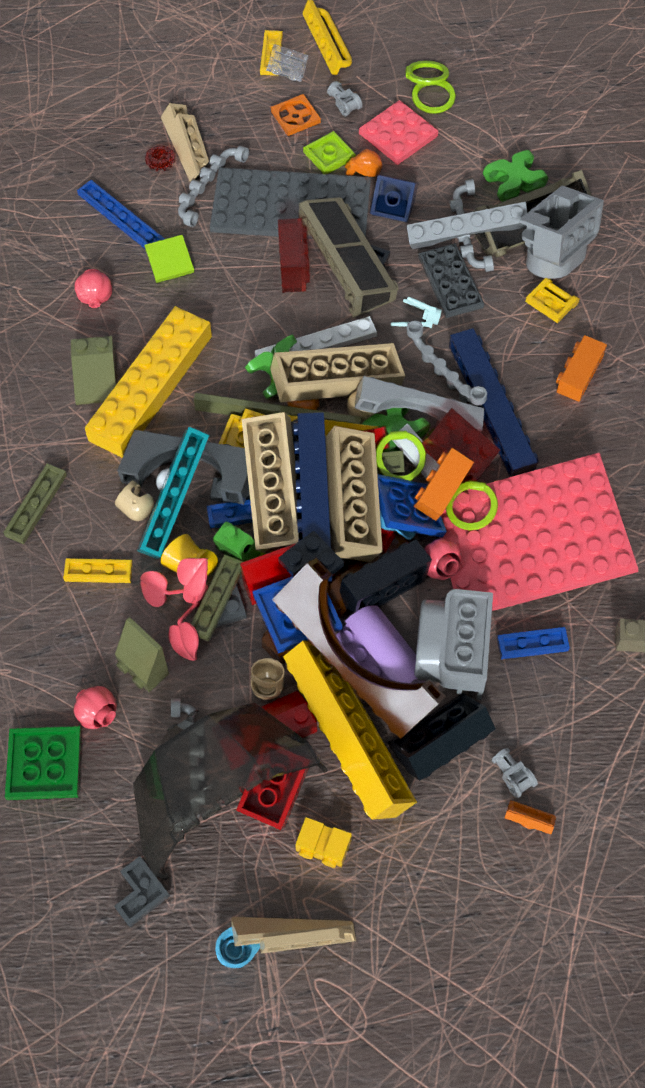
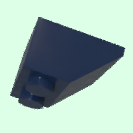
(393, 197)

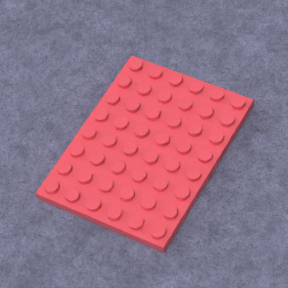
(548, 535)

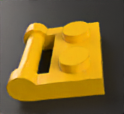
(549, 303)

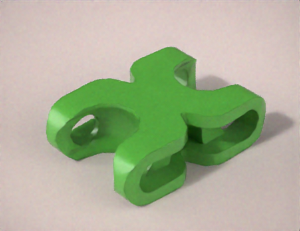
(515, 175)
(264, 362)
(394, 422)

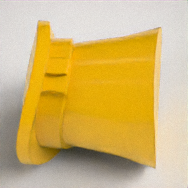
(183, 548)

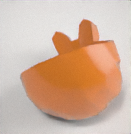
(366, 163)

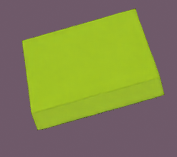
(329, 153)
(169, 258)

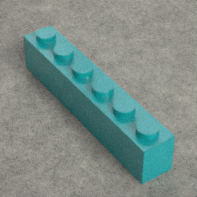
(173, 493)

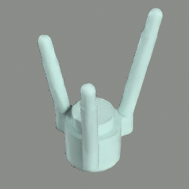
(431, 313)

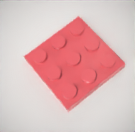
(398, 132)

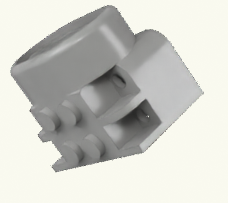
(560, 232)
(455, 640)

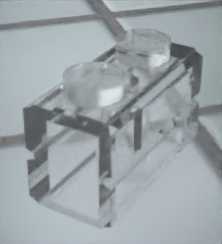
(287, 63)

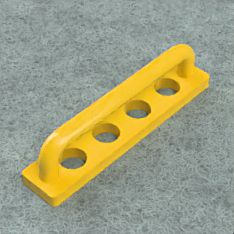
(323, 39)

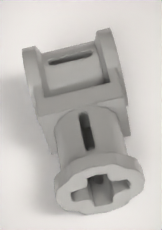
(345, 99)
(516, 775)

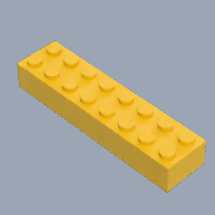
(149, 381)
(350, 734)

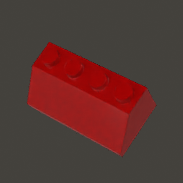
(263, 571)
(294, 713)

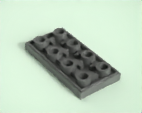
(451, 280)

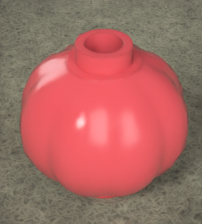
(93, 288)
(442, 563)
(95, 707)

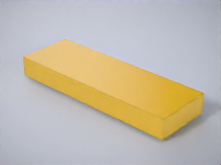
(270, 38)
(98, 570)

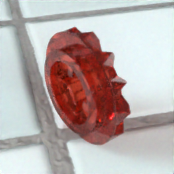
(155, 153)

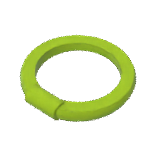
(426, 81)
(434, 110)
(399, 435)
(474, 485)

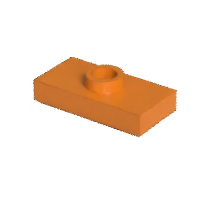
(530, 817)

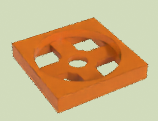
(289, 106)

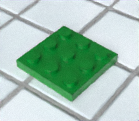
(43, 763)

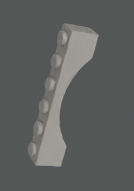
(488, 220)
(378, 395)

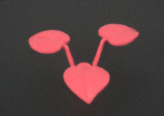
(192, 574)

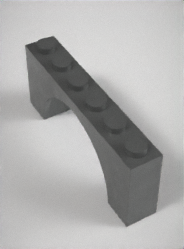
(151, 450)

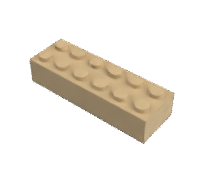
(333, 370)
(272, 481)
(353, 494)

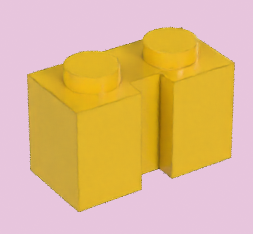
(323, 843)

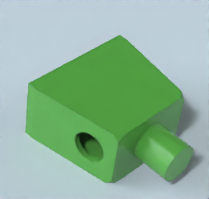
(233, 542)

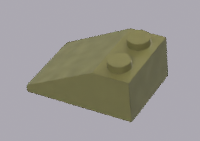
(93, 369)
(141, 657)

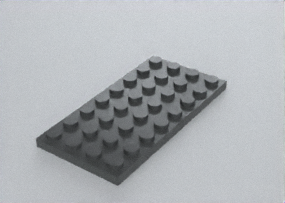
(256, 199)

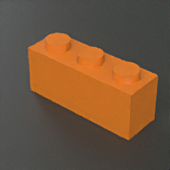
(580, 368)
(442, 483)

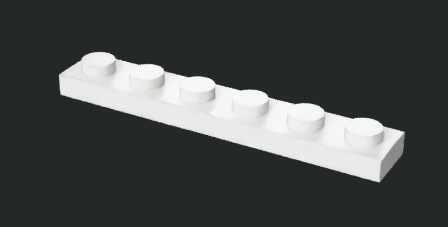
(333, 337)

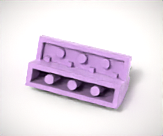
(378, 645)

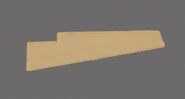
(185, 139)
(290, 934)

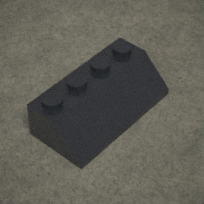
(385, 578)
(442, 736)

